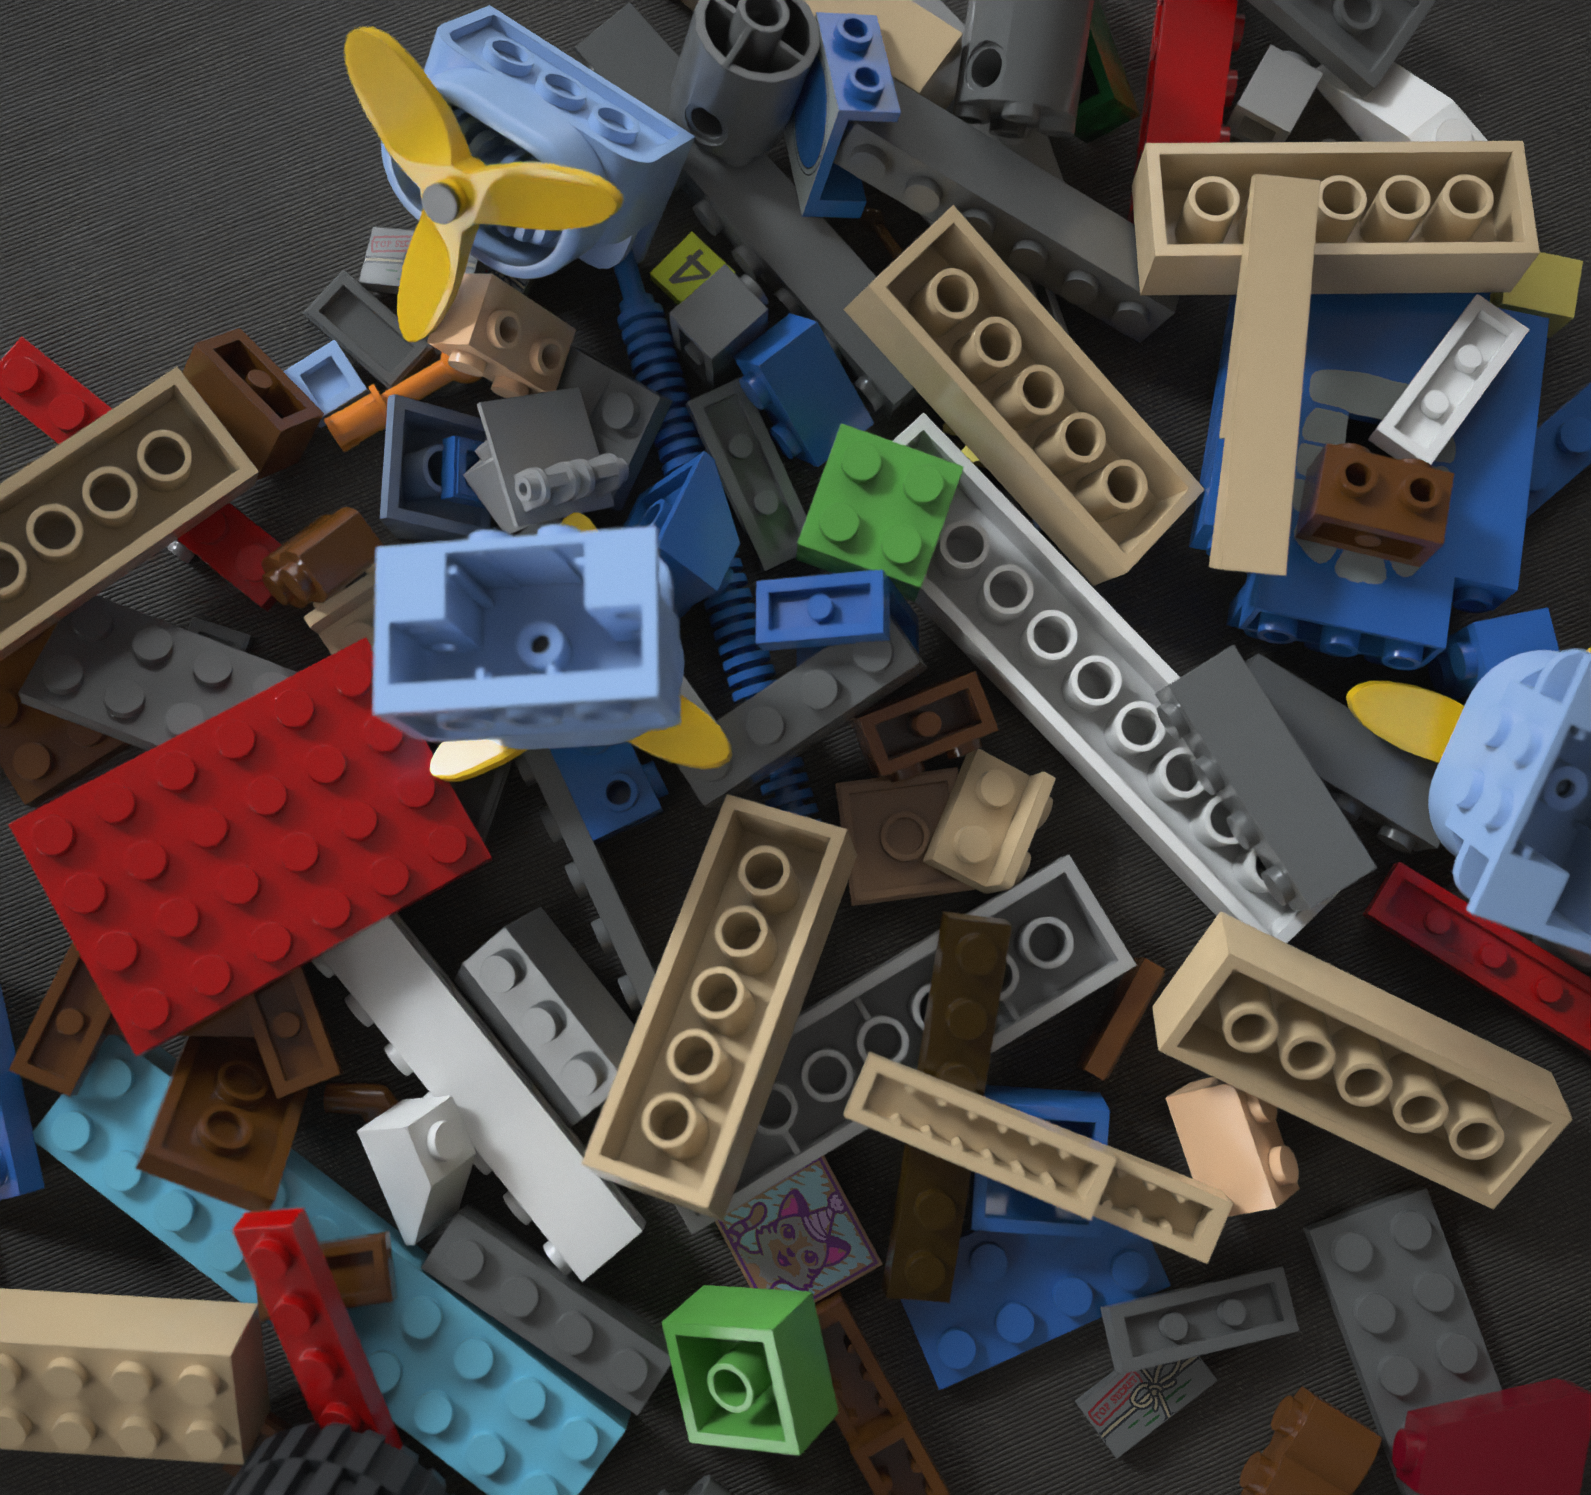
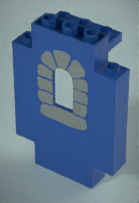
(1356, 368)

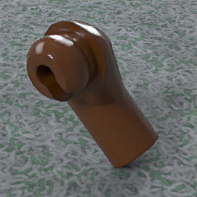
(358, 1099)

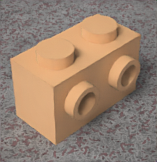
(503, 337)
(1234, 1144)

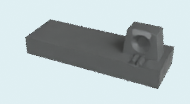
(750, 472)
(1199, 1319)

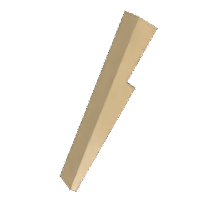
(1266, 377)
(1039, 1157)

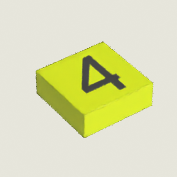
(686, 268)

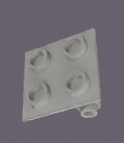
(549, 456)

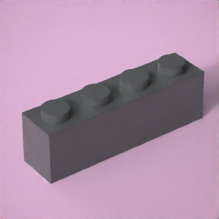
(804, 710)
(1355, 765)
(1263, 781)
(550, 1308)

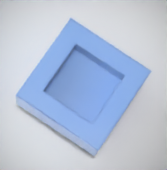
(328, 379)

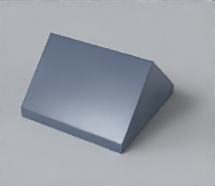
(413, 470)

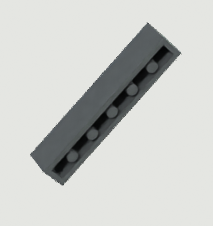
(1014, 205)

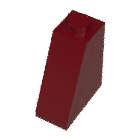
(1498, 1442)

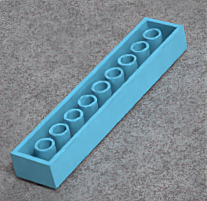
(442, 1364)

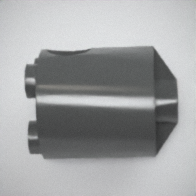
(1023, 65)
(742, 74)

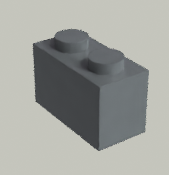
(718, 324)

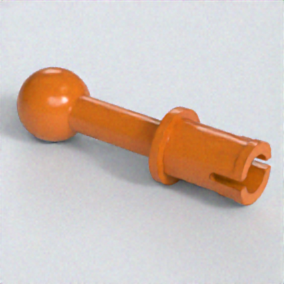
(370, 412)

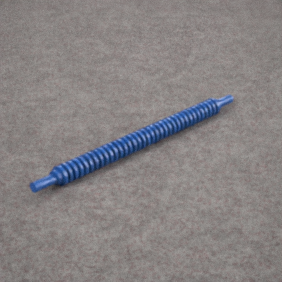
(656, 366)

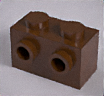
(253, 400)
(1375, 504)
(923, 724)

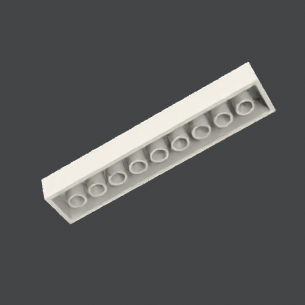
(1084, 686)

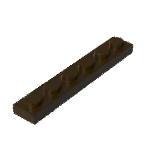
(957, 1051)

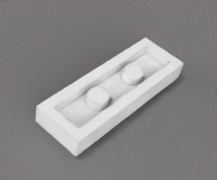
(1449, 383)

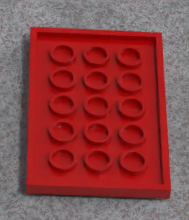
(247, 848)

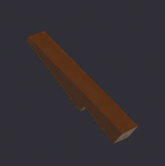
(871, 1412)

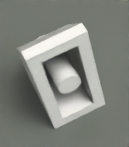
(420, 1162)

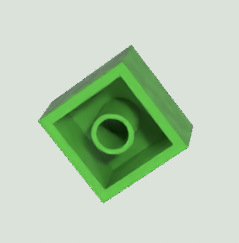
(878, 509)
(751, 1368)

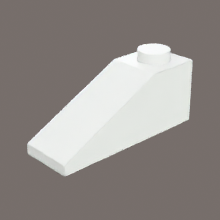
(1399, 109)

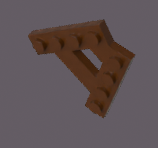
(77, 1020)

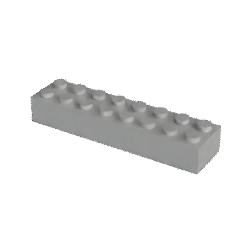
(1054, 958)

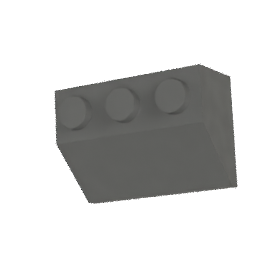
(549, 1013)

